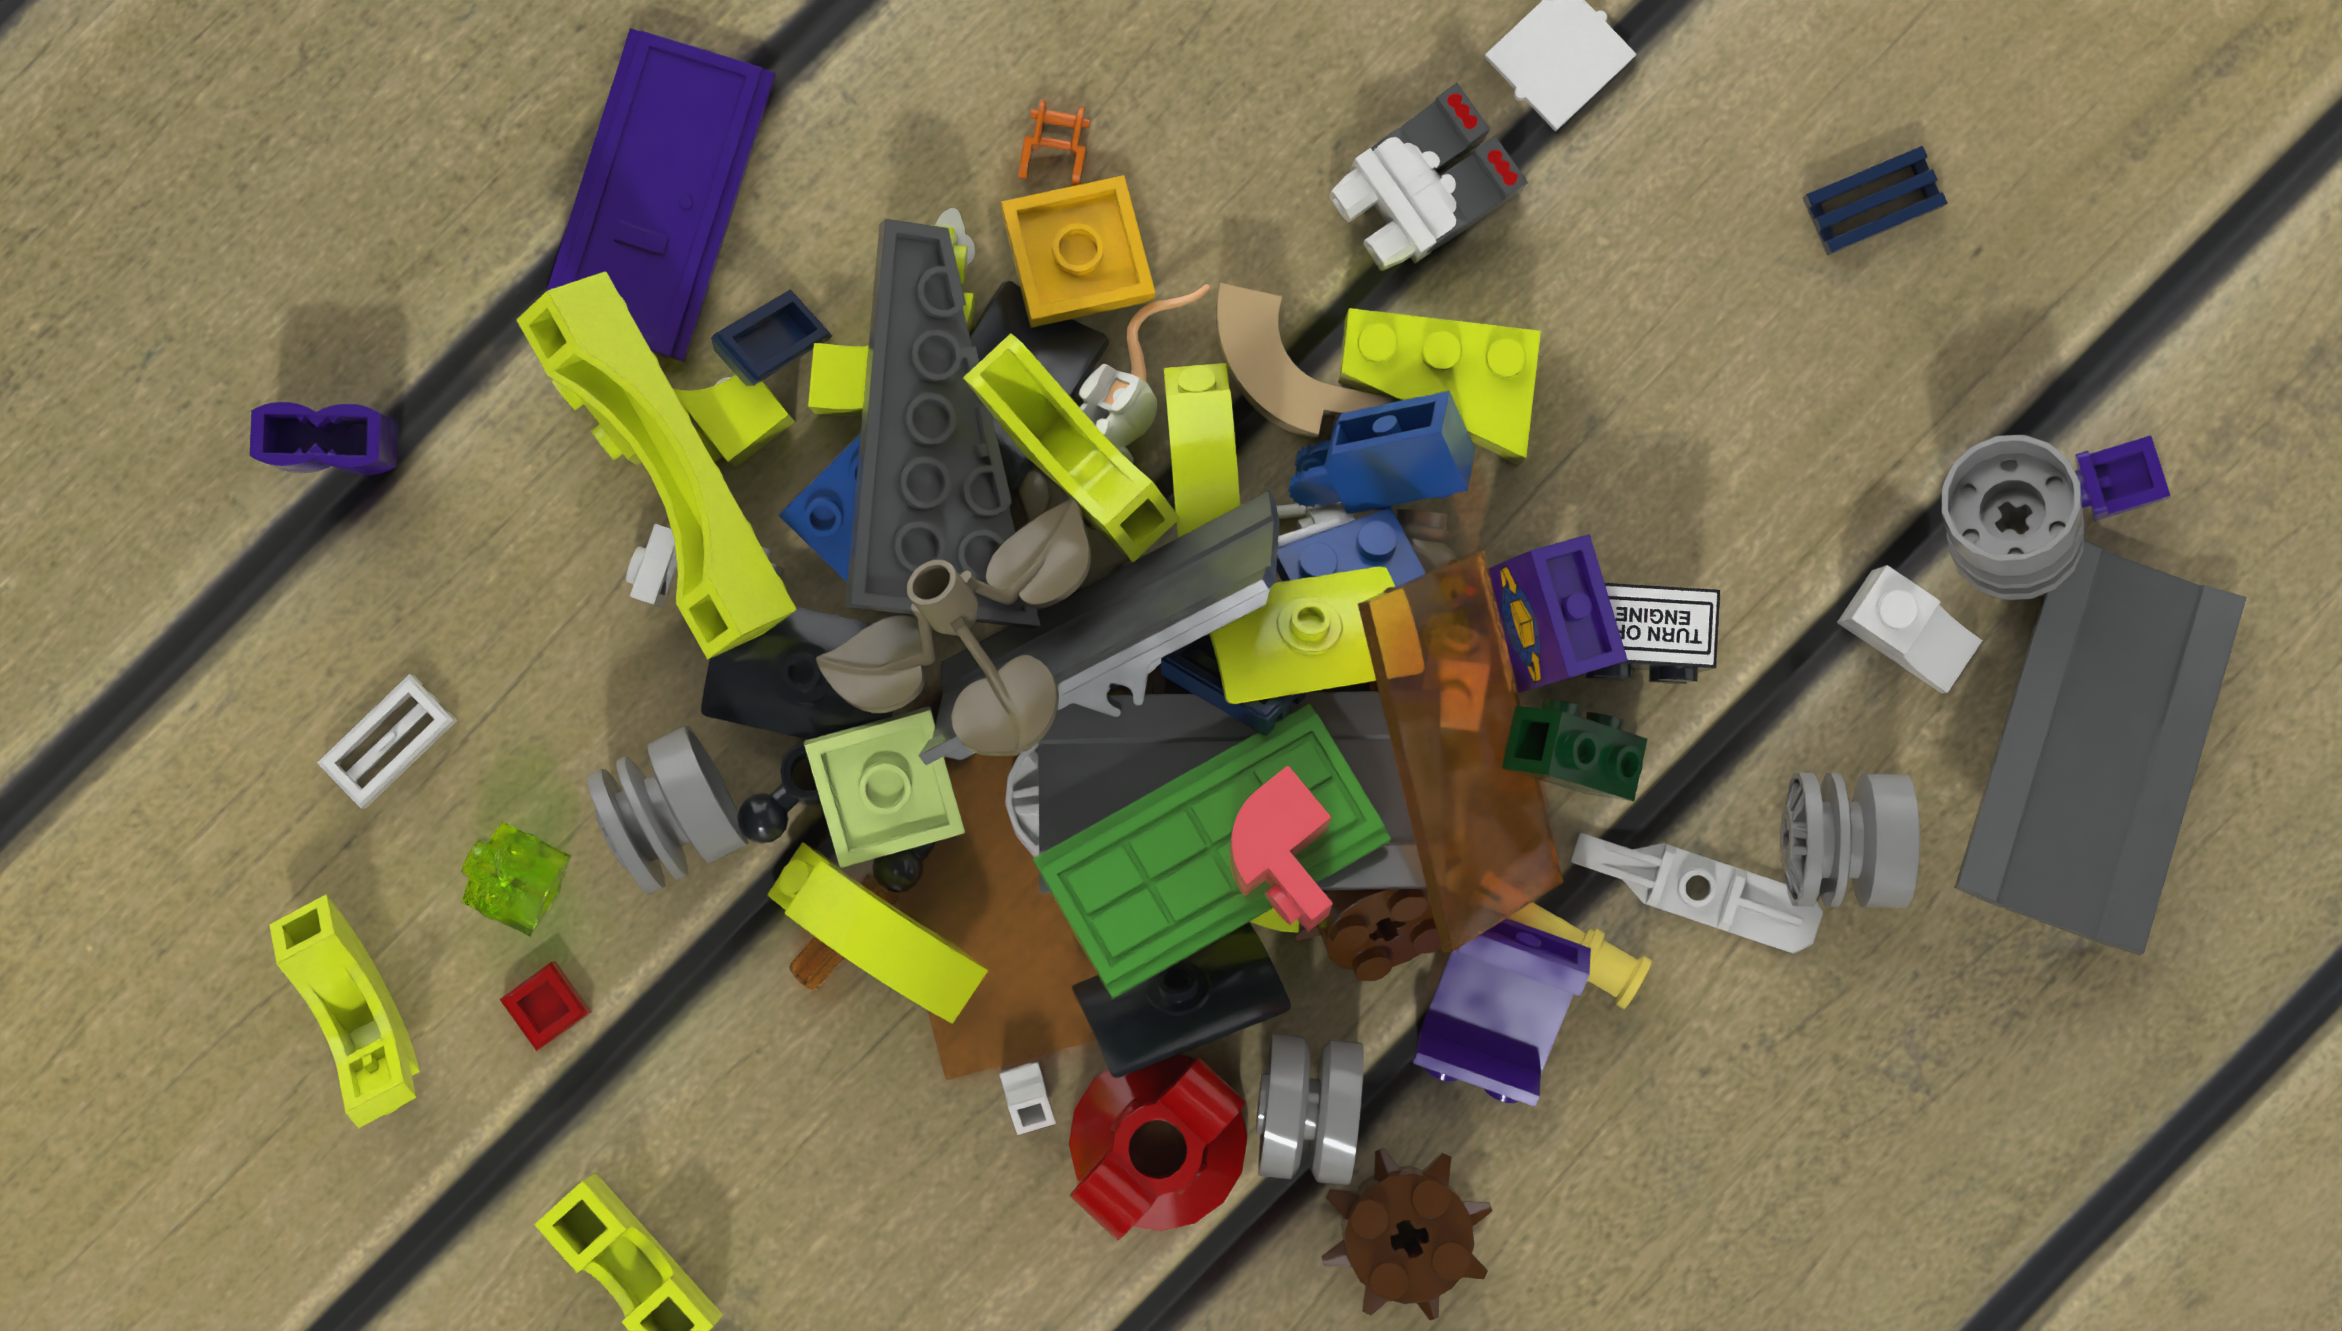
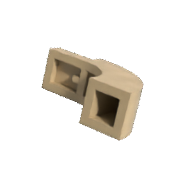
(1265, 372)

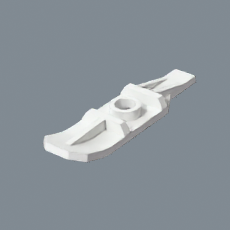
(1735, 899)

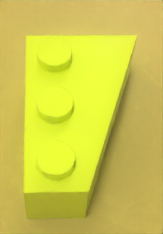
(1480, 364)

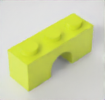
(611, 1244)

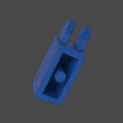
(1387, 456)

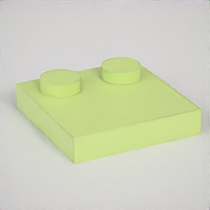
(880, 790)

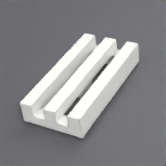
(426, 705)

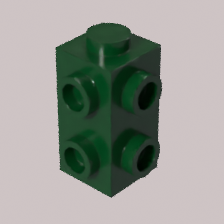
(1575, 751)

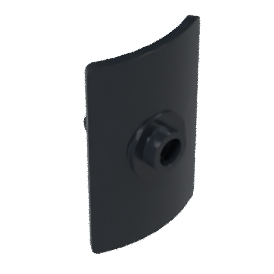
(1063, 349)
(777, 680)
(1185, 1005)

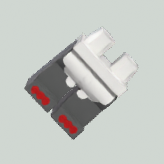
(1412, 198)

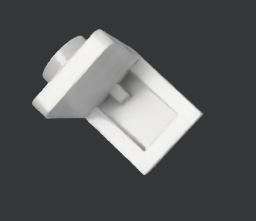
(655, 566)

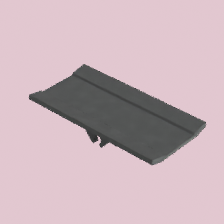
(1131, 618)
(2101, 749)
(1105, 762)

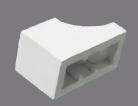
(1910, 628)

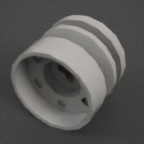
(2018, 485)
(666, 810)
(1864, 840)

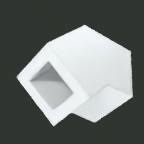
(1027, 1097)

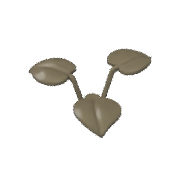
(1009, 707)

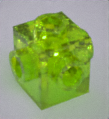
(514, 878)

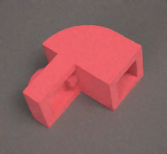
(1265, 839)

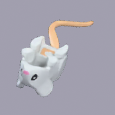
(1124, 402)

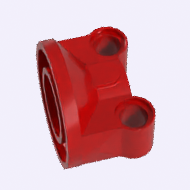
(1170, 1091)

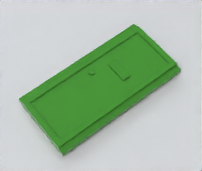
(1159, 871)

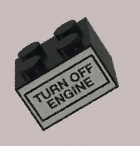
(1664, 632)

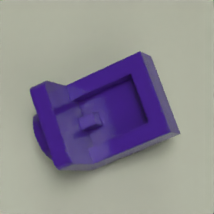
(2121, 478)

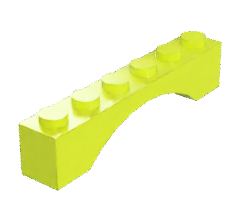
(599, 353)

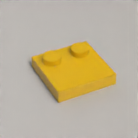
(1077, 251)

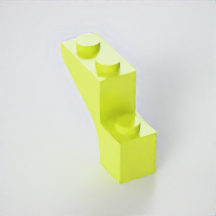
(730, 417)
(1070, 448)

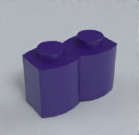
(313, 440)

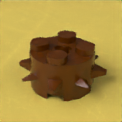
(1376, 929)
(1428, 1203)

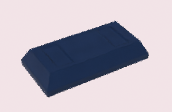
(769, 338)

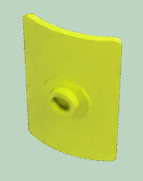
(1301, 638)

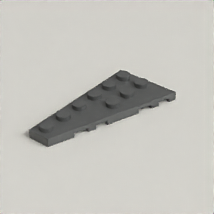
(927, 442)

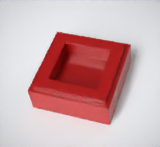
(545, 1005)

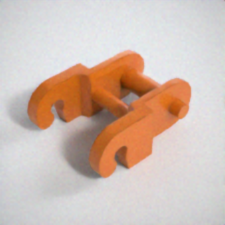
(1061, 119)

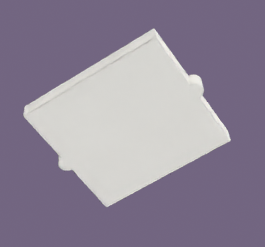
(1560, 58)

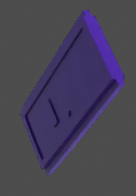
(664, 182)

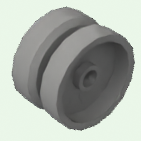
(1310, 1109)

